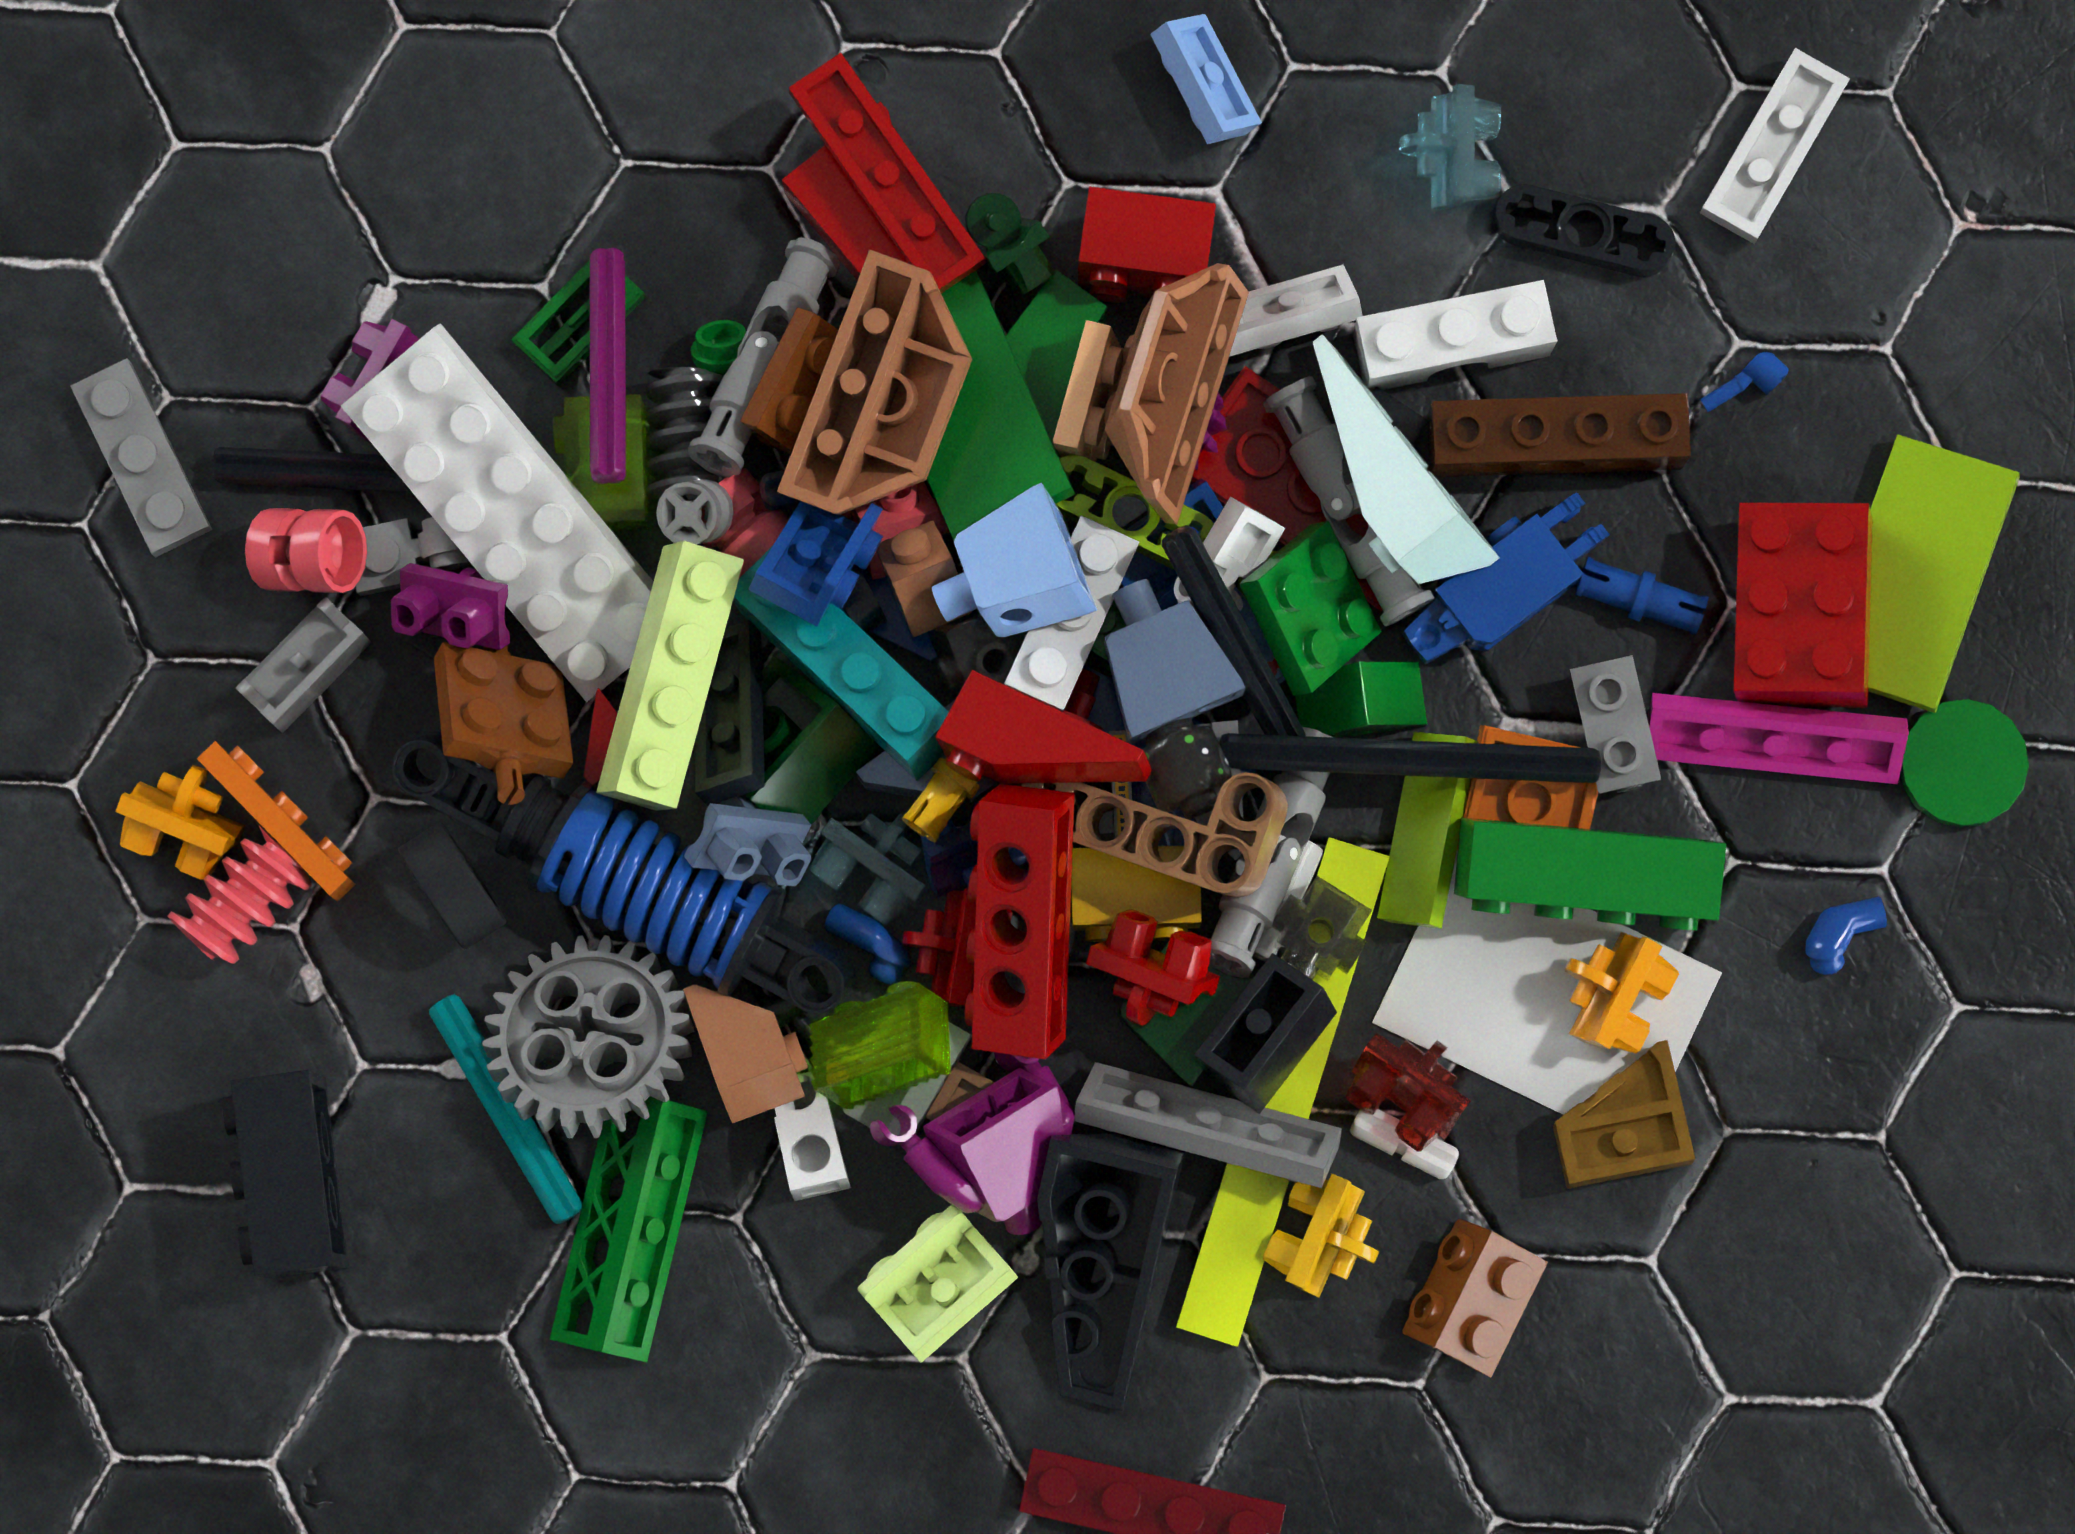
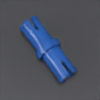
(1642, 596)

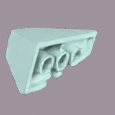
(1401, 501)

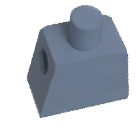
(1165, 663)

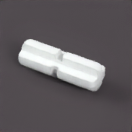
(1378, 1130)

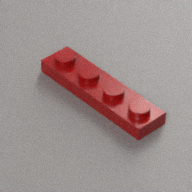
(886, 173)

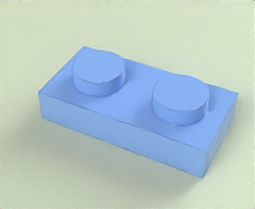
(1205, 78)

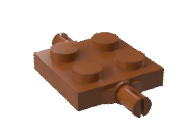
(503, 715)

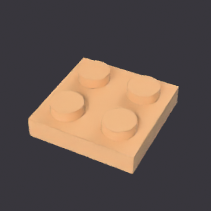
(1091, 383)

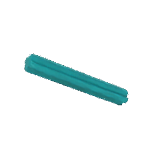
(520, 1135)

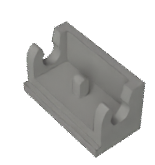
(303, 665)

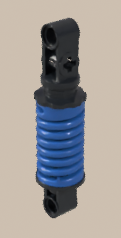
(631, 881)

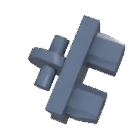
(751, 842)

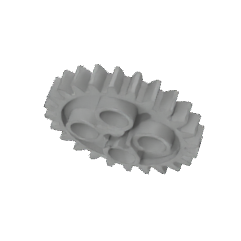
(574, 1087)

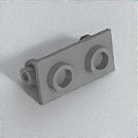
(1616, 723)

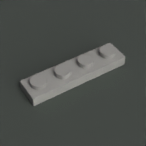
(1207, 1125)

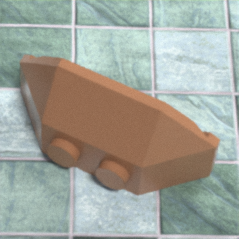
(1173, 382)
(880, 392)

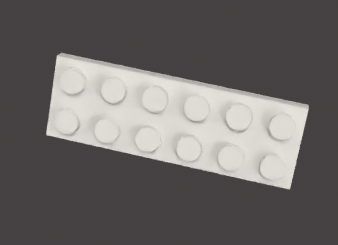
(507, 508)

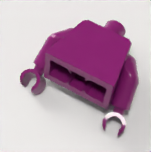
(991, 1146)

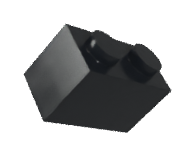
(1266, 1033)

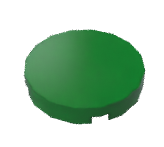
(1964, 763)

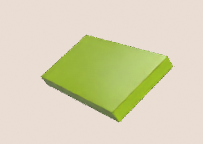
(1930, 552)

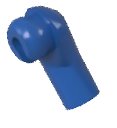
(1835, 930)
(872, 937)

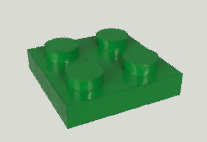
(1310, 608)

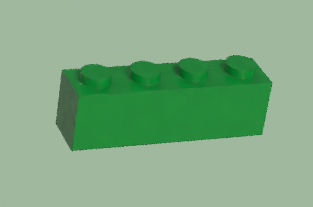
(1589, 870)

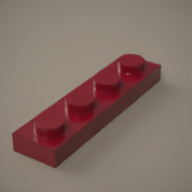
(1137, 1501)

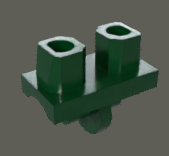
(1008, 241)

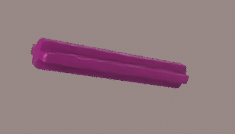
(607, 366)

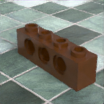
(1558, 435)

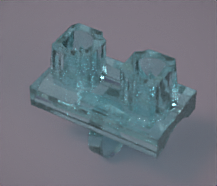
(1447, 147)
(845, 851)

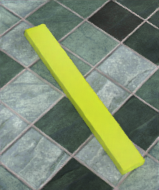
(1250, 1199)

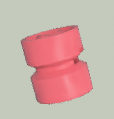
(752, 526)
(306, 550)

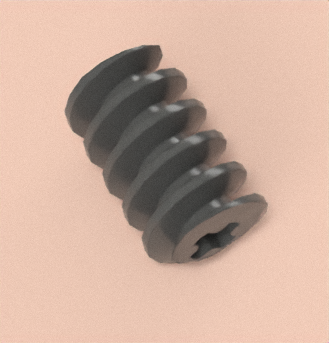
(680, 418)

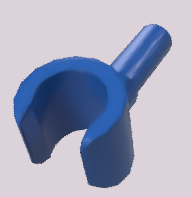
(1763, 370)

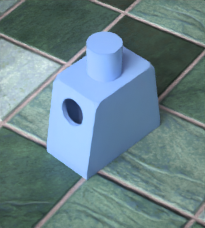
(1017, 568)

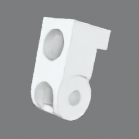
(810, 1144)

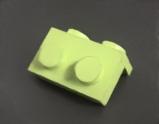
(936, 1282)

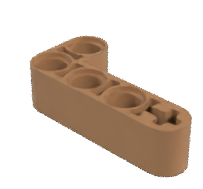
(1202, 843)

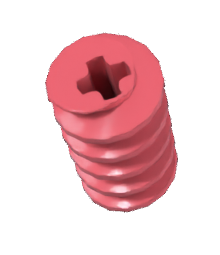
(241, 899)

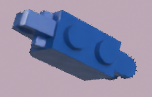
(1500, 598)

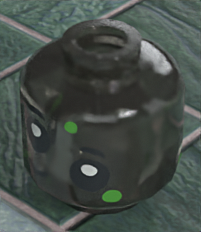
(1185, 767)

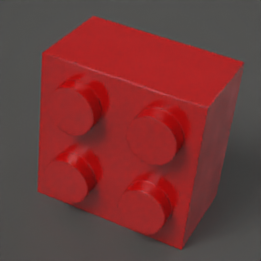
(1141, 242)

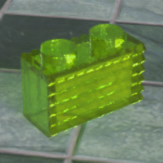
(880, 1045)

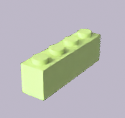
(670, 676)

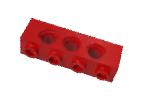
(1042, 829)

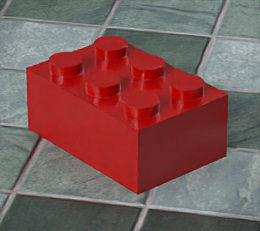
(1803, 604)

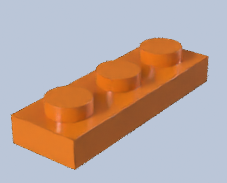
(279, 818)

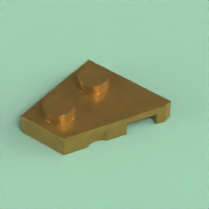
(1627, 1126)

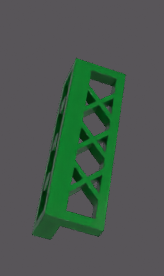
(638, 1228)

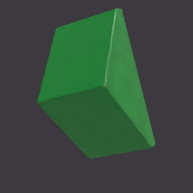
(1365, 700)

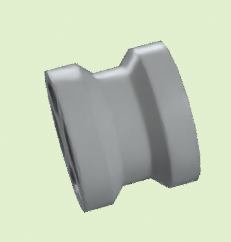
(682, 518)

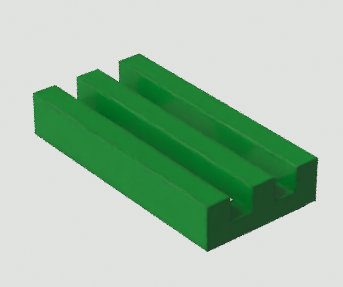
(559, 302)

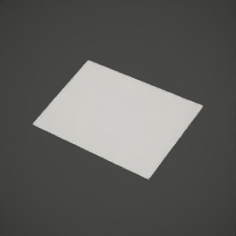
(1503, 1006)

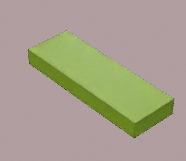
(1424, 845)

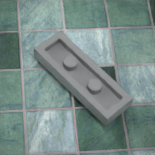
(141, 457)

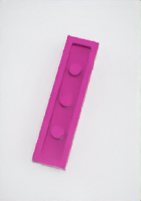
(1777, 738)

